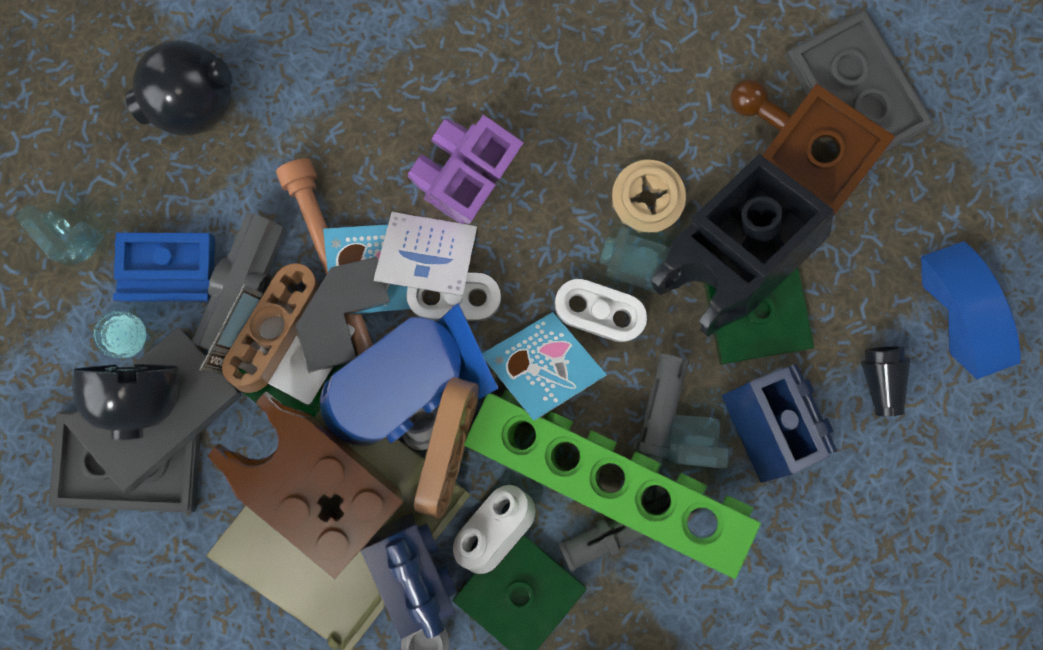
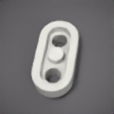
(474, 282)
(600, 309)
(494, 531)

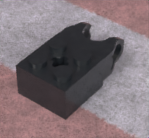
(746, 242)

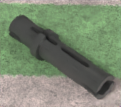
(661, 412)
(607, 537)

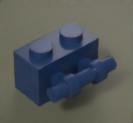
(780, 423)
(408, 577)

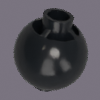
(180, 88)

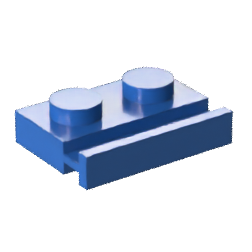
(163, 267)

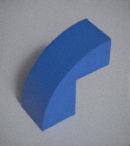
(979, 316)

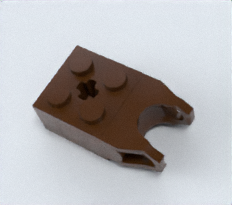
(290, 483)

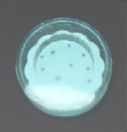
(119, 334)

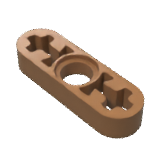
(266, 308)
(446, 447)

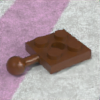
(817, 117)

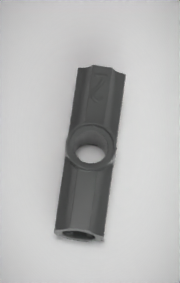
(246, 265)

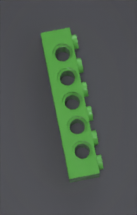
(721, 550)

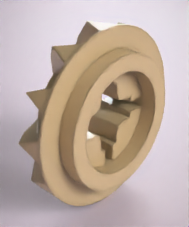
(658, 178)

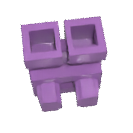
(471, 172)

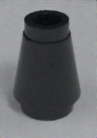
(887, 379)

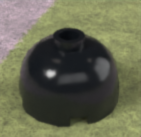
(125, 397)

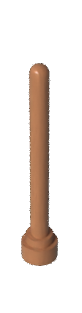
(298, 179)

